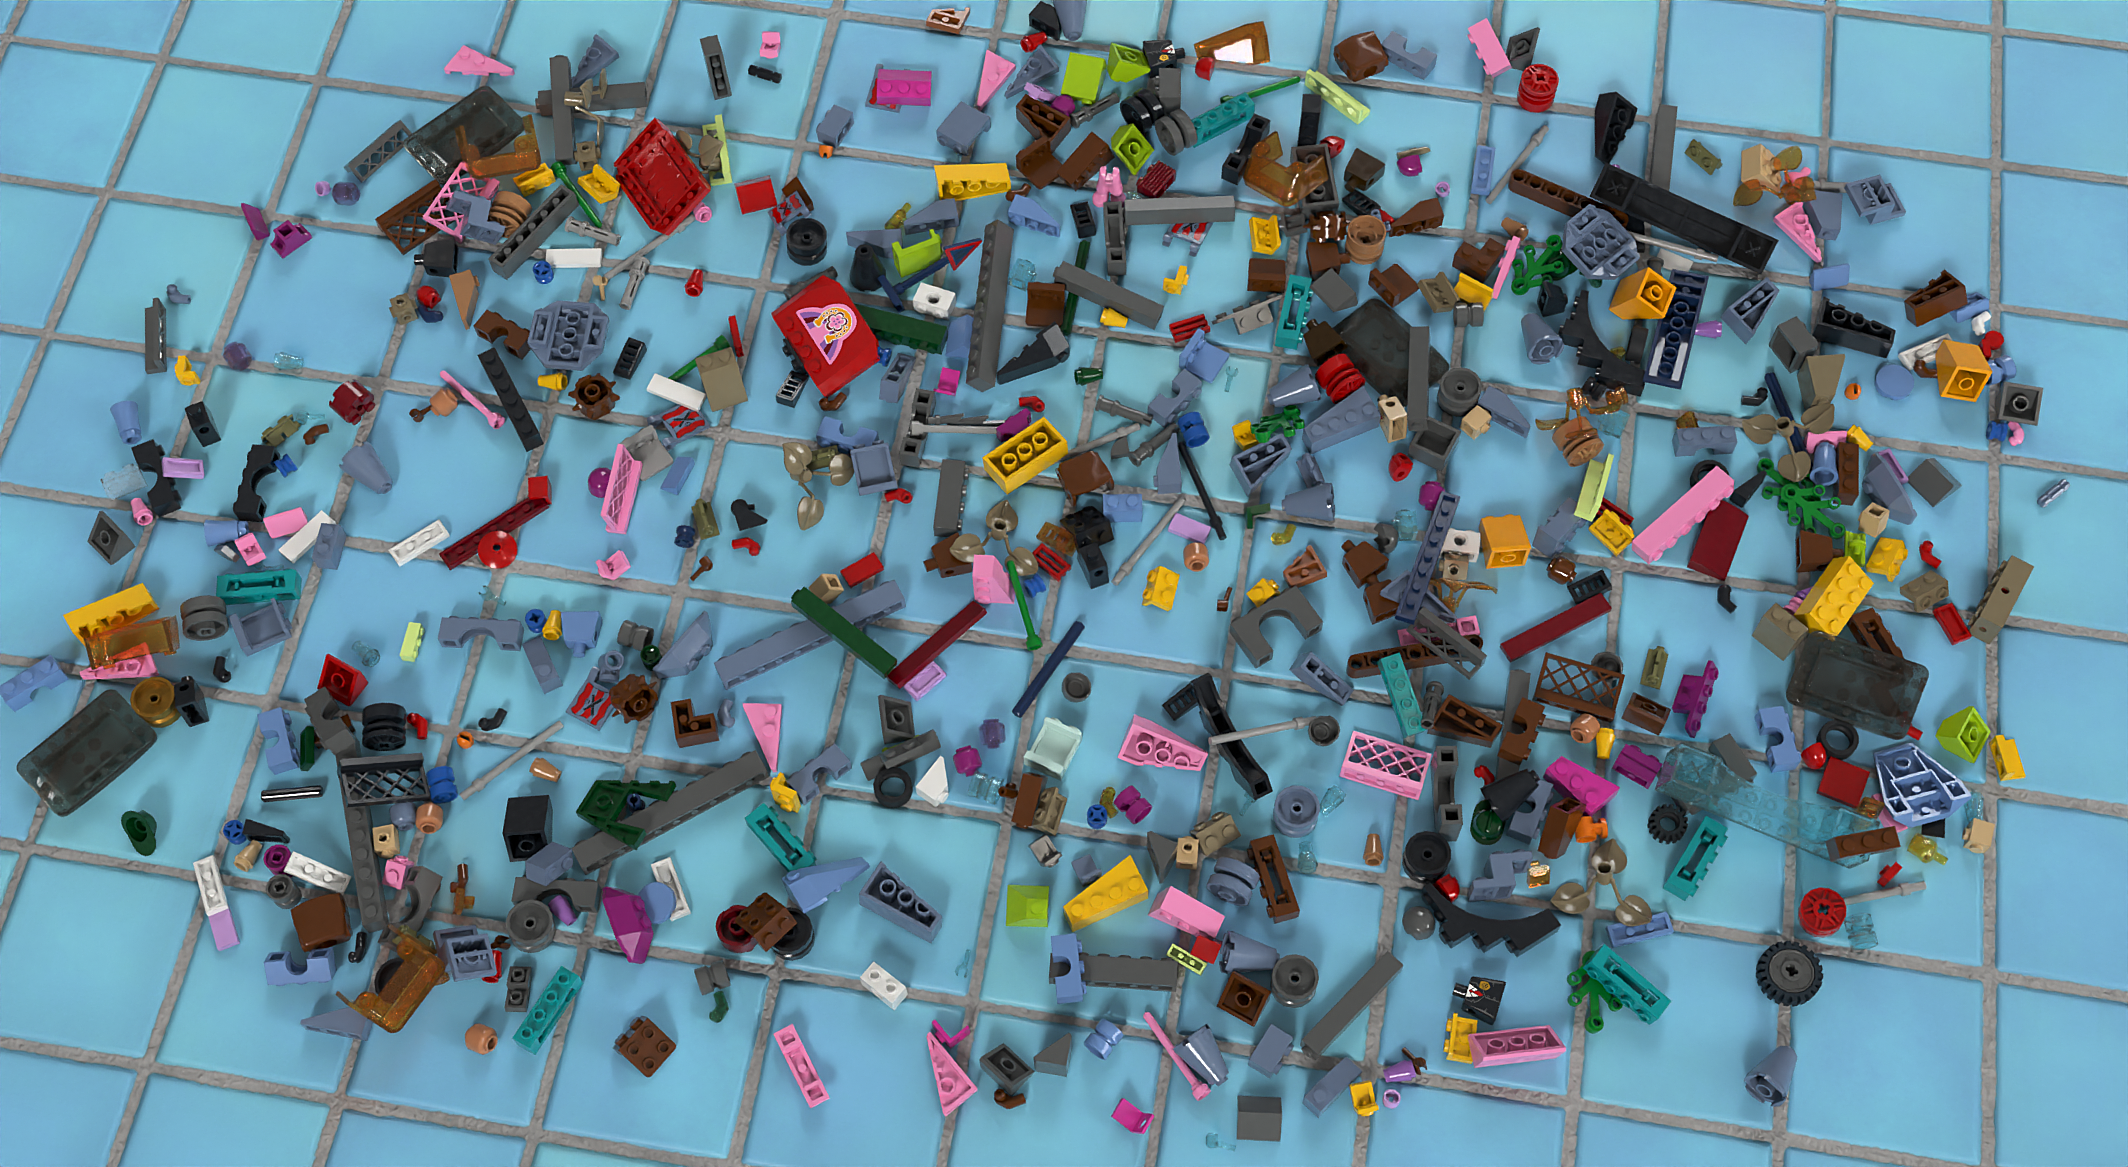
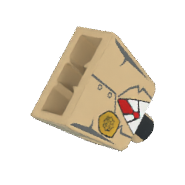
(1390, 411)

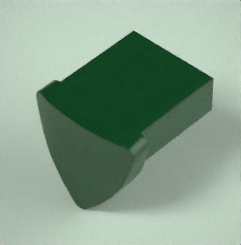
(1253, 511)

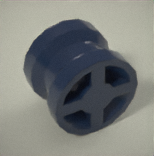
(685, 536)

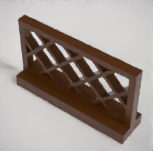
(407, 208)
(1572, 703)

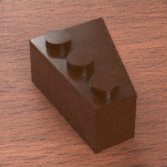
(1085, 161)
(1936, 299)
(1464, 723)

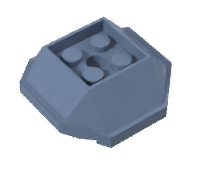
(1598, 244)
(558, 322)

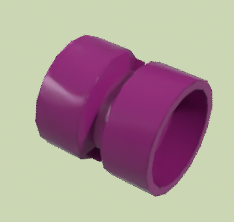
(1131, 803)
(277, 858)

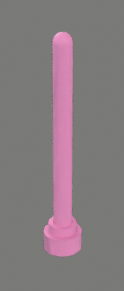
(494, 419)
(1199, 1089)

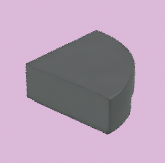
(1120, 448)
(227, 553)

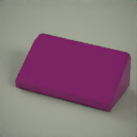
(255, 221)

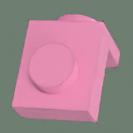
(770, 44)
(250, 549)
(613, 566)
(396, 871)

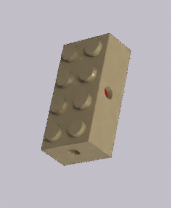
(1999, 599)

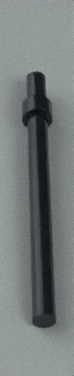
(1215, 521)

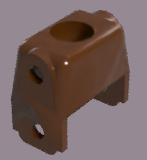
(1360, 56)
(1083, 475)
(322, 922)

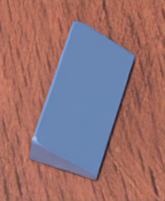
(1830, 277)
(1976, 305)
(678, 475)

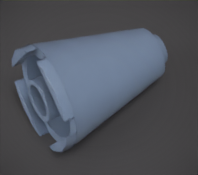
(1071, 17)
(1540, 339)
(1295, 389)
(366, 467)
(1311, 503)
(1246, 954)
(1203, 1055)
(1772, 1076)

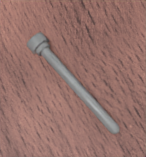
(918, 428)

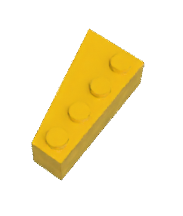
(971, 180)
(111, 612)
(1106, 896)

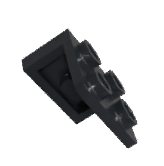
(1088, 527)

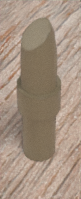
(1413, 151)

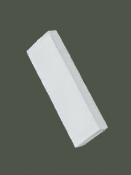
(574, 258)
(1922, 352)
(676, 392)
(304, 538)
(419, 543)
(317, 873)
(666, 874)
(210, 885)

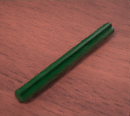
(1072, 299)

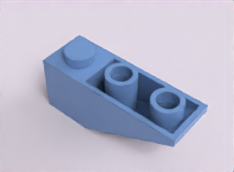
(1029, 214)

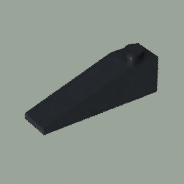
(1612, 120)
(1043, 354)

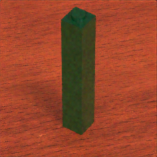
(843, 632)

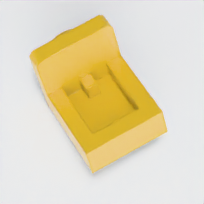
(1176, 286)
(184, 372)
(1243, 435)
(1262, 591)
(1363, 1098)

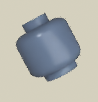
(403, 815)

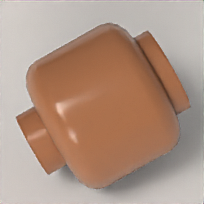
(443, 402)
(1196, 556)
(1584, 728)
(429, 818)
(481, 1039)

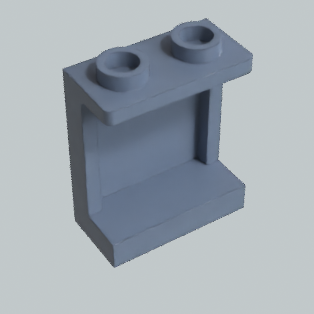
(962, 128)
(873, 468)
(261, 628)

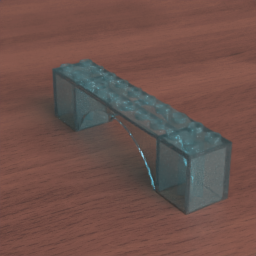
(1711, 786)

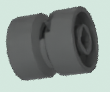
(1469, 314)
(635, 635)
(283, 891)
(712, 977)

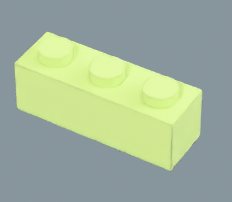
(412, 642)
(1187, 960)

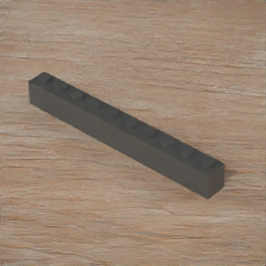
(989, 306)
(680, 807)
(364, 858)

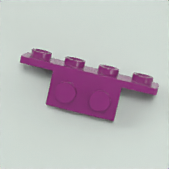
(1693, 697)

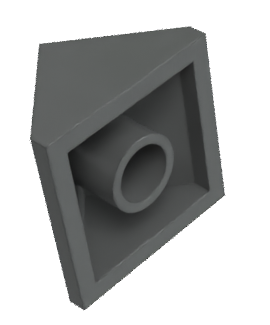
(1522, 48)
(1334, 291)
(2019, 403)
(1933, 481)
(109, 539)
(896, 719)
(1162, 854)
(1055, 1058)
(1006, 1068)
(1259, 1118)

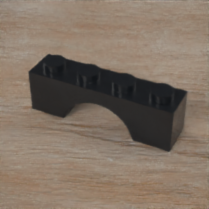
(1309, 120)
(1236, 163)
(259, 464)
(162, 496)

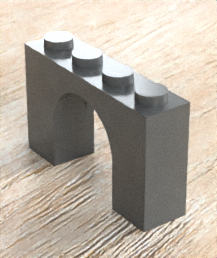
(1290, 605)
(1732, 757)
(1447, 814)

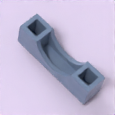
(457, 631)

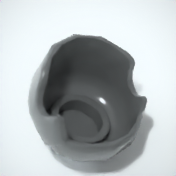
(1387, 538)
(1607, 661)
(1076, 687)
(1323, 730)
(1418, 922)

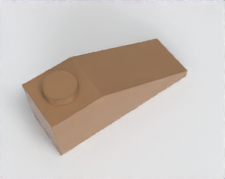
(466, 294)

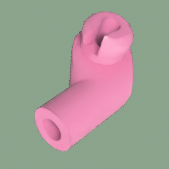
(1794, 175)
(2018, 433)

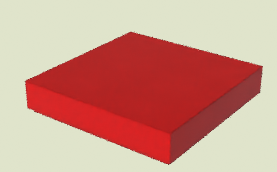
(1843, 782)

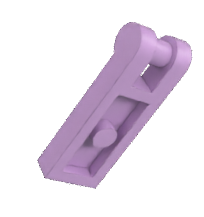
(1039, 92)

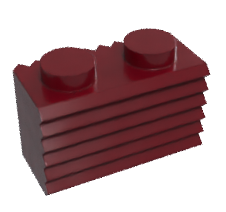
(1156, 181)

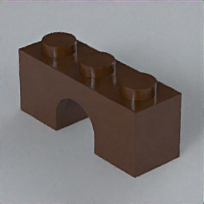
(493, 325)
(1847, 466)
(1515, 746)
(1862, 843)

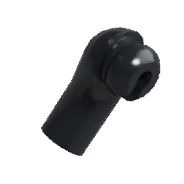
(1755, 400)
(1723, 598)
(219, 670)

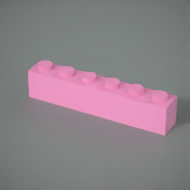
(1683, 515)

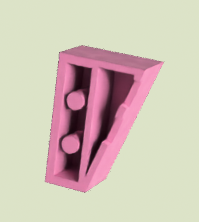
(1489, 48)
(991, 582)
(1186, 913)

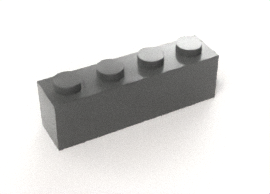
(715, 67)
(949, 498)

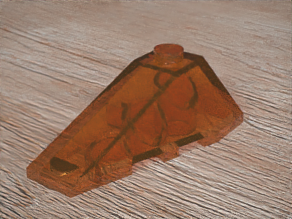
(1242, 44)

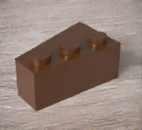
(1043, 121)

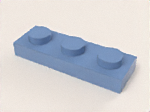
(1483, 170)
(1623, 935)

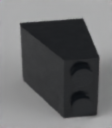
(527, 826)

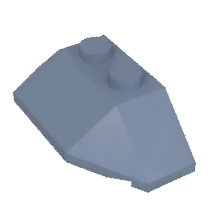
(1887, 490)
(687, 650)

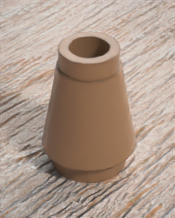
(1515, 228)
(544, 770)
(1373, 851)

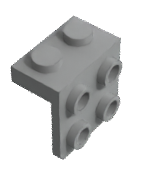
(649, 450)

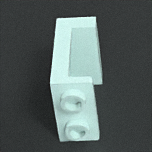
(1053, 748)

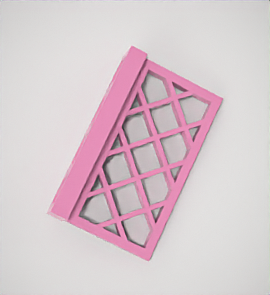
(487, 191)
(621, 491)
(1381, 777)

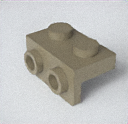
(1439, 293)
(1925, 590)
(1049, 811)
(1215, 832)

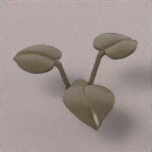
(577, 99)
(708, 149)
(1762, 427)
(795, 460)
(1000, 521)
(1606, 860)

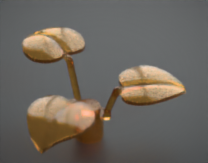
(1800, 191)
(1576, 401)
(1455, 586)

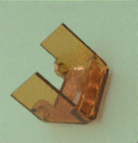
(523, 159)
(1279, 182)
(132, 641)
(405, 988)

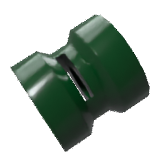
(649, 654)

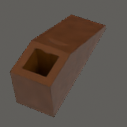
(1420, 217)

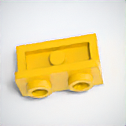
(534, 180)
(600, 184)
(1264, 235)
(1612, 532)
(1887, 558)
(1160, 588)
(784, 796)
(1457, 1044)

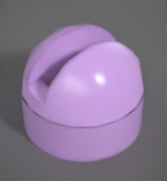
(1446, 188)
(322, 191)
(1391, 1093)

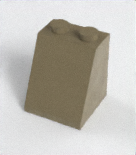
(721, 379)
(1819, 379)
(1780, 632)

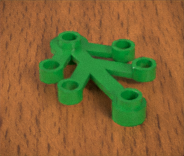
(1537, 267)
(1269, 424)
(1769, 465)
(1810, 509)
(1594, 989)

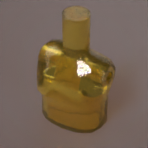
(898, 218)
(1925, 849)

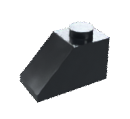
(1045, 19)
(1551, 299)

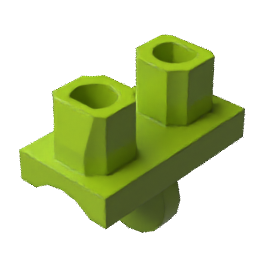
(1855, 547)

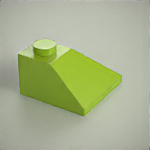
(1126, 63)
(1131, 147)
(1963, 734)
(1027, 906)

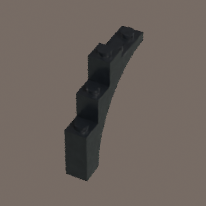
(1592, 353)
(1217, 722)
(1459, 925)

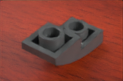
(518, 989)

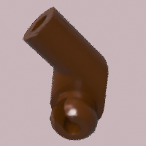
(832, 404)
(314, 431)
(462, 878)
(1007, 1101)

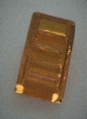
(1067, 546)
(1870, 807)

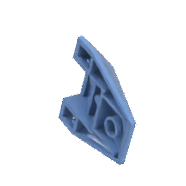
(1917, 786)

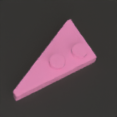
(472, 62)
(994, 74)
(1796, 226)
(1505, 264)
(130, 668)
(766, 724)
(951, 1081)

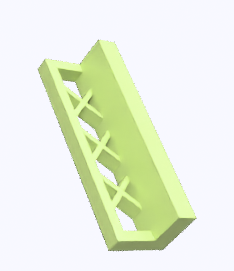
(1336, 96)
(725, 165)
(1593, 488)

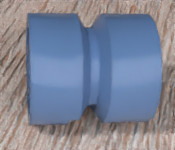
(2002, 368)
(1101, 1041)

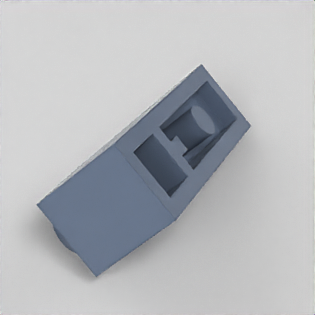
(936, 216)
(878, 239)
(896, 378)
(1504, 411)
(1168, 470)
(542, 665)
(1321, 678)
(341, 1022)
(1331, 1087)

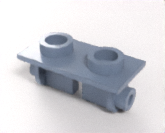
(1310, 471)

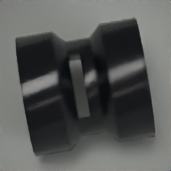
(1594, 388)

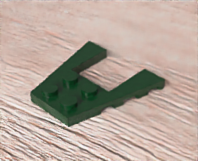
(608, 799)

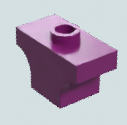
(289, 238)
(1013, 425)

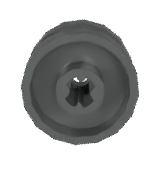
(1176, 132)
(1459, 391)
(204, 618)
(519, 924)
(1294, 993)

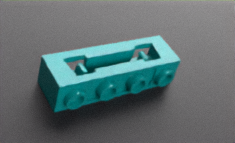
(1222, 118)
(1285, 335)
(259, 586)
(1401, 695)
(760, 818)
(1712, 832)
(1626, 984)
(547, 1010)

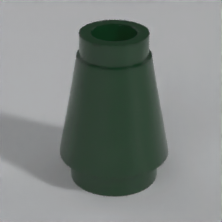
(1087, 375)

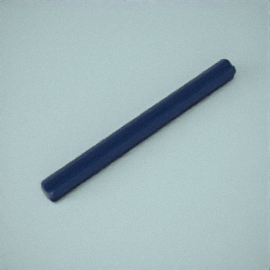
(1784, 411)
(1048, 669)

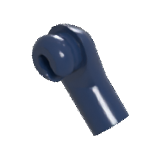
(430, 316)

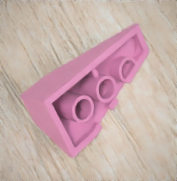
(1154, 745)

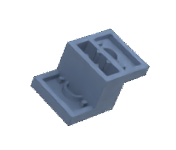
(1875, 199)
(475, 217)
(1499, 875)
(465, 952)

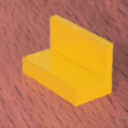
(1473, 291)
(2006, 758)

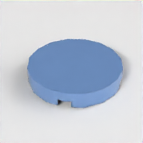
(1894, 382)
(659, 901)

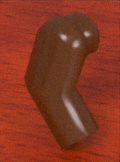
(1022, 192)
(1922, 371)
(1008, 791)

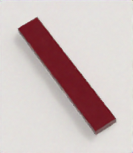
(505, 522)
(1555, 627)
(936, 644)

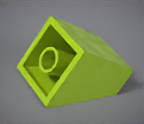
(1084, 78)

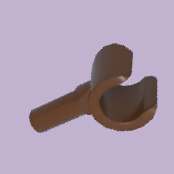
(419, 417)
(706, 565)
(1222, 605)
(499, 943)
(1417, 1062)

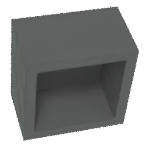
(1168, 89)
(1793, 344)
(1435, 444)

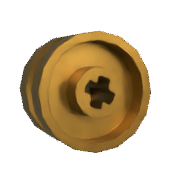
(155, 702)

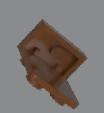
(1038, 163)
(1266, 275)
(1392, 284)
(1045, 304)
(766, 920)
(644, 1045)

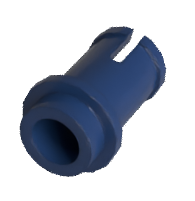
(635, 803)

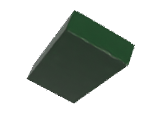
(307, 748)

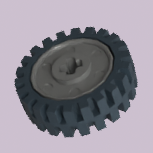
(1775, 978)

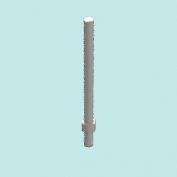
(1535, 141)
(649, 247)
(1697, 253)
(1119, 433)
(1126, 568)
(1296, 724)
(479, 784)
(1902, 889)

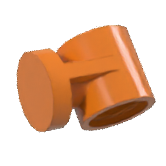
(1587, 829)

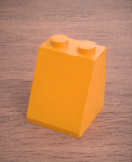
(1642, 296)
(1961, 370)
(1504, 541)

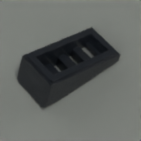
(1356, 208)
(1083, 220)
(633, 347)
(791, 401)
(1744, 492)
(1592, 578)
(1180, 695)
(263, 833)

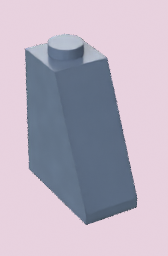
(1825, 214)

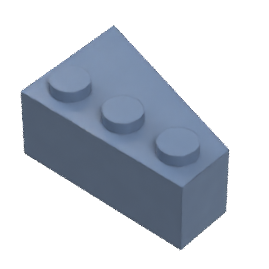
(1749, 310)
(1259, 462)
(1559, 529)

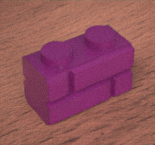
(1637, 765)

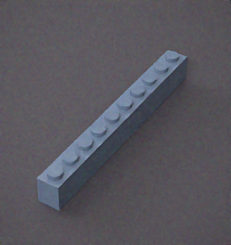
(806, 636)

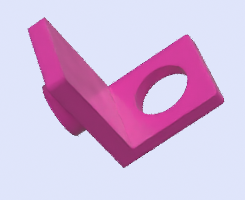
(948, 381)
(942, 1036)
(1131, 1117)

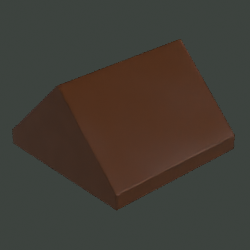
(1646, 713)
(1244, 998)

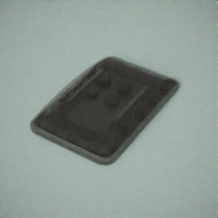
(487, 125)
(1380, 349)
(1857, 685)
(87, 753)

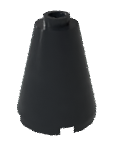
(866, 269)
(1510, 792)

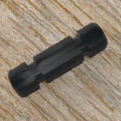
(764, 74)

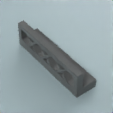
(375, 145)
(155, 338)
(1450, 637)

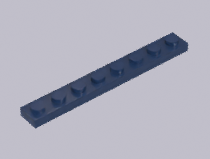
(1427, 558)

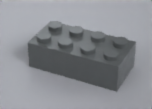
(1325, 196)

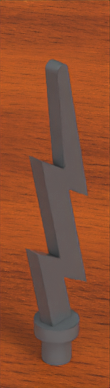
(956, 420)

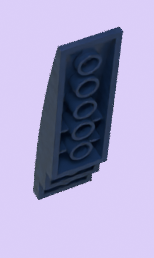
(1676, 331)

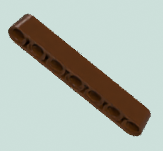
(1556, 196)
(1425, 657)

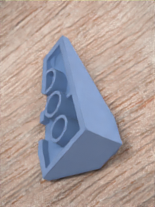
(811, 885)

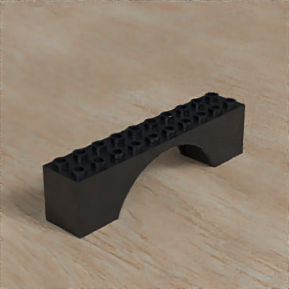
(1684, 218)

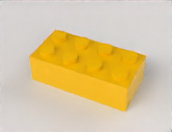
(1025, 455)
(1834, 597)

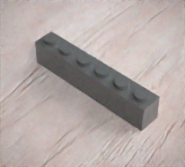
(533, 232)
(1122, 972)

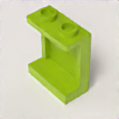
(917, 256)

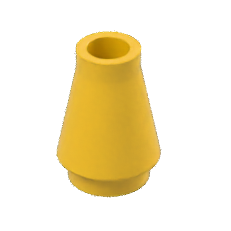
(1113, 318)
(553, 381)
(1857, 436)
(553, 628)
(1604, 742)

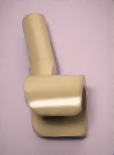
(601, 282)

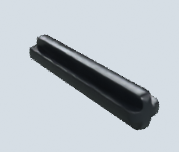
(292, 793)

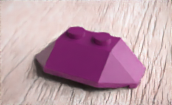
(629, 922)

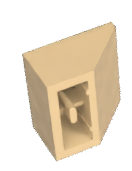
(1758, 164)

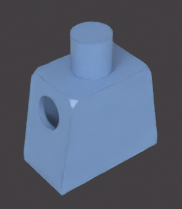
(581, 630)

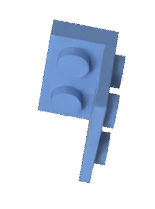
(1202, 358)

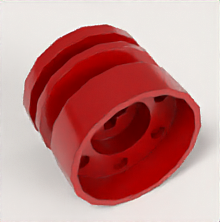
(1537, 88)
(1339, 378)
(1818, 923)

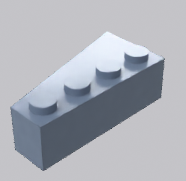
(1343, 421)
(896, 902)

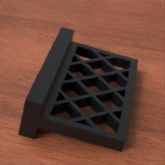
(381, 767)

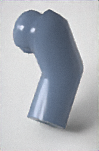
(1376, 213)
(175, 296)
(724, 715)

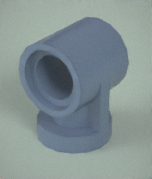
(610, 673)

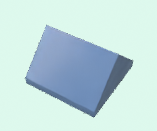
(959, 337)

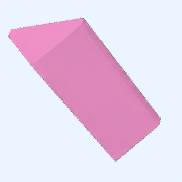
(1515, 1046)

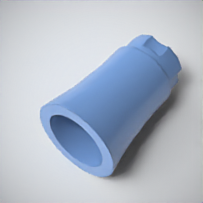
(127, 421)
(1824, 465)
(224, 531)

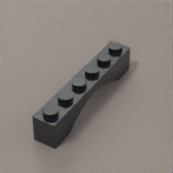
(510, 399)

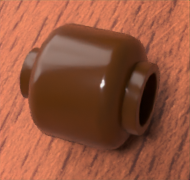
(1561, 570)

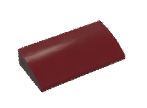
(1718, 541)

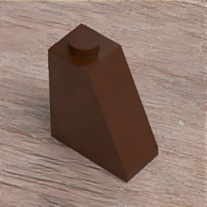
(1028, 799)
(1560, 827)

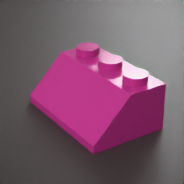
(904, 87)

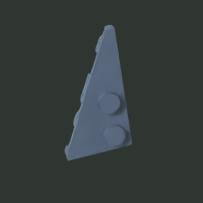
(596, 57)
(1037, 69)
(1395, 591)

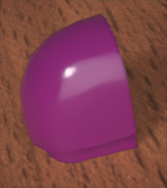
(1409, 165)

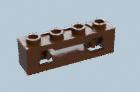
(1871, 622)
(1281, 910)

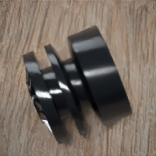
(384, 727)

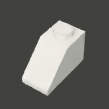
(934, 784)

